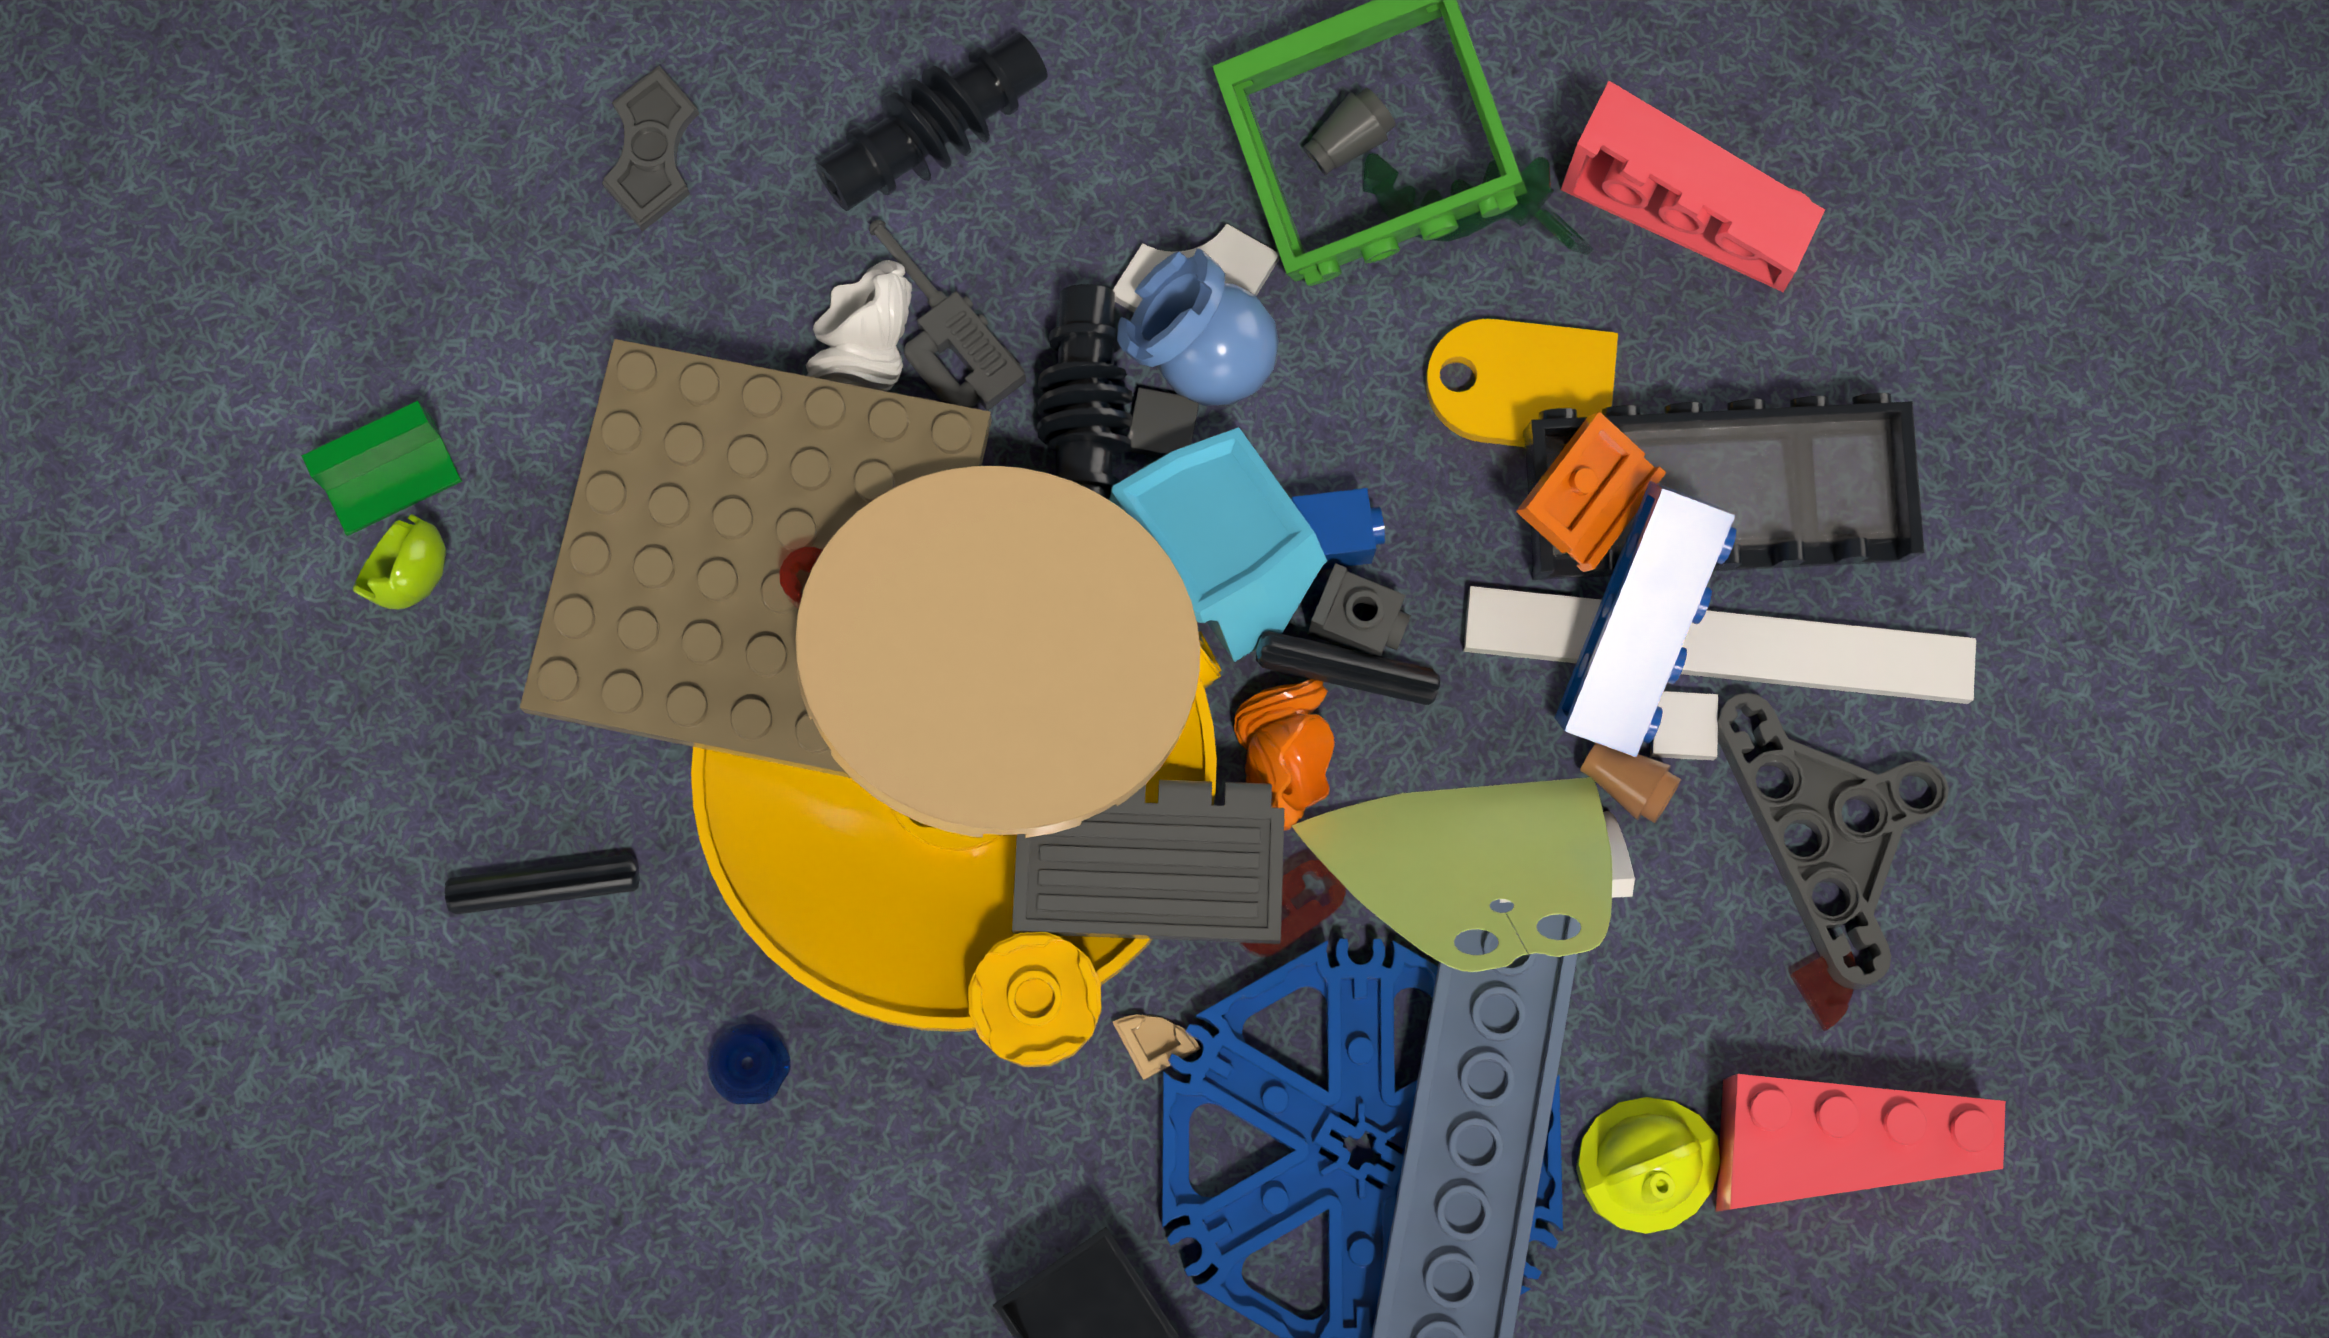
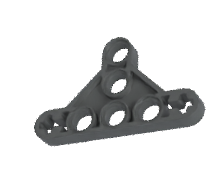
(1843, 857)

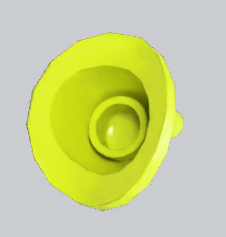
(1648, 1164)

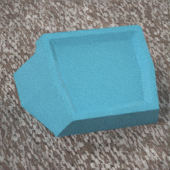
(1228, 535)

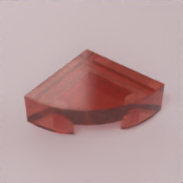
(1822, 994)

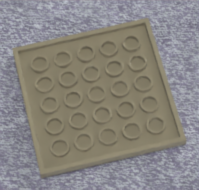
(677, 535)

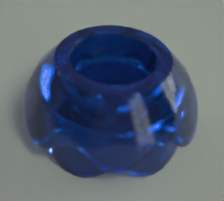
(769, 1068)

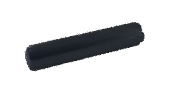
(1347, 668)
(542, 884)

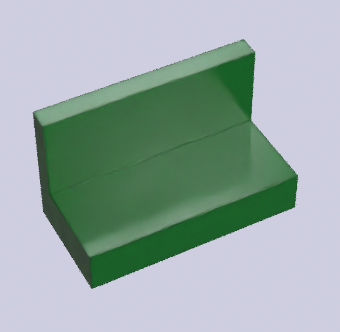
(383, 467)

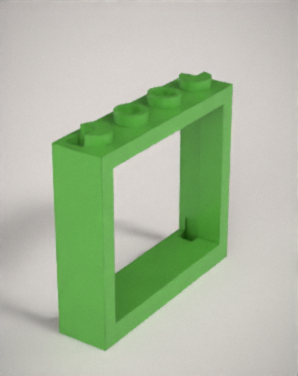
(1326, 43)

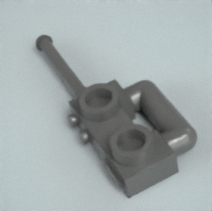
(955, 327)

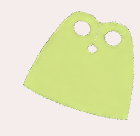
(1444, 855)

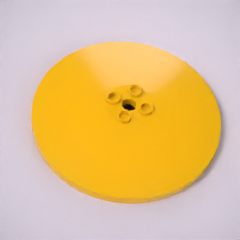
(872, 900)

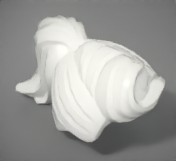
(864, 329)

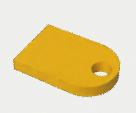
(1519, 374)

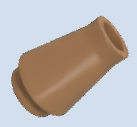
(1636, 783)

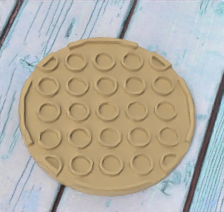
(997, 651)

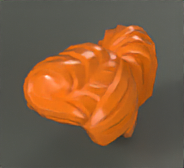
(1287, 745)

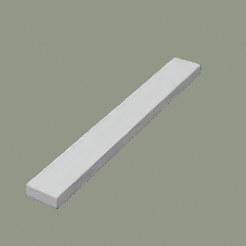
(1740, 647)

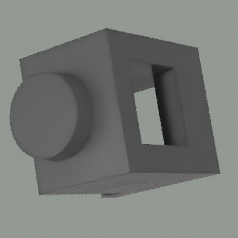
(1338, 625)

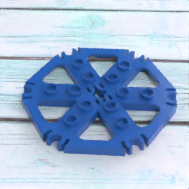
(1301, 1118)

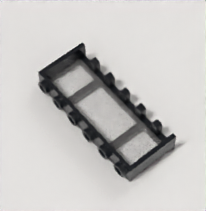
(1799, 478)

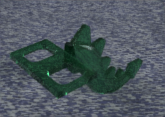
(1381, 177)

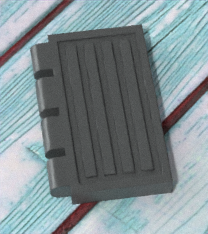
(1160, 869)

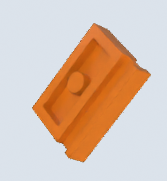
(1590, 491)

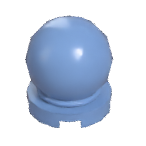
(1201, 332)

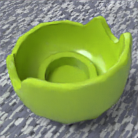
(403, 565)

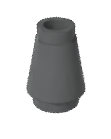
(1350, 131)

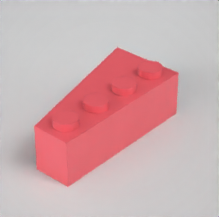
(1689, 190)
(1829, 1138)

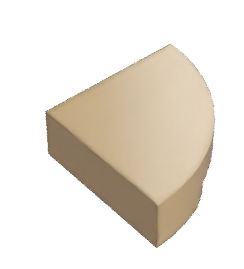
(1153, 1041)

